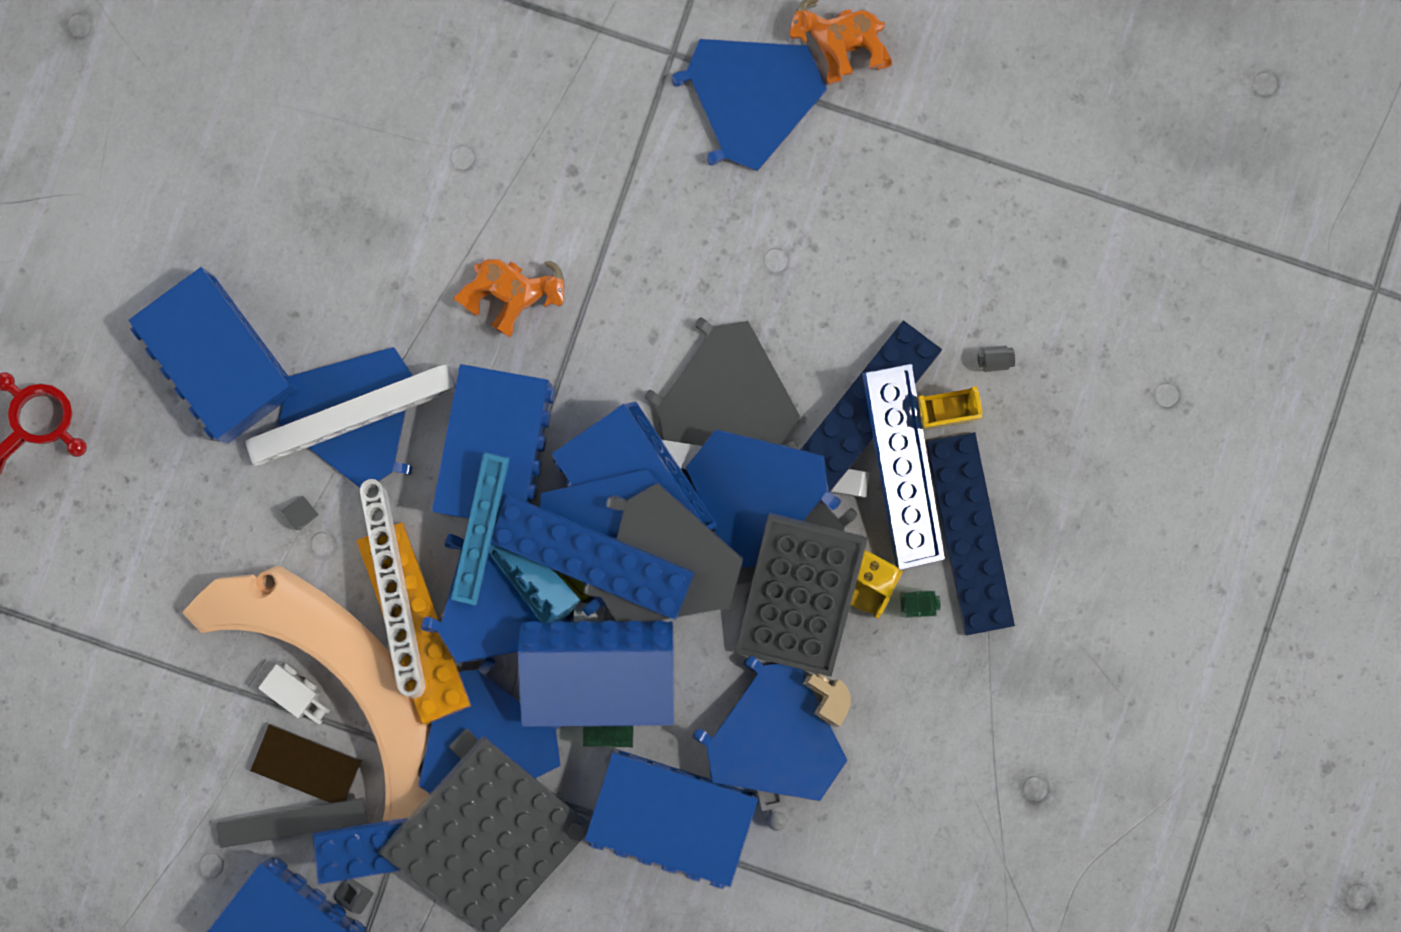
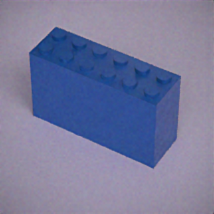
(212, 356)
(496, 416)
(626, 444)
(596, 673)
(671, 819)
(282, 902)

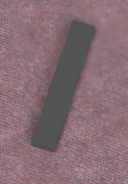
(292, 822)

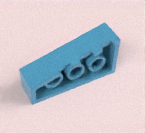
(537, 584)

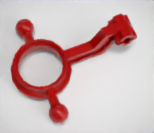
(75, 446)

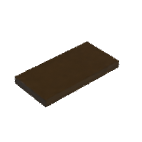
(305, 765)

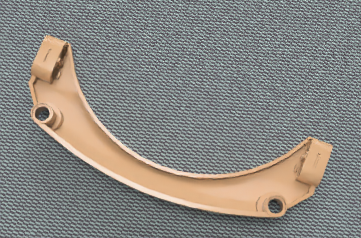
(334, 637)

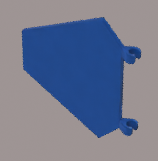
(752, 95)
(368, 450)
(748, 479)
(588, 507)
(488, 627)
(499, 720)
(775, 738)

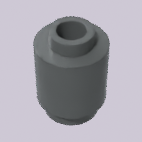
(996, 358)

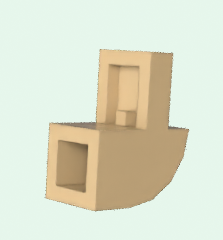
(835, 699)

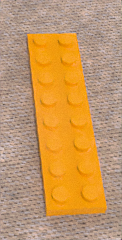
(443, 684)

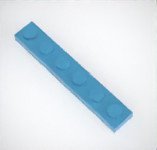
(480, 528)

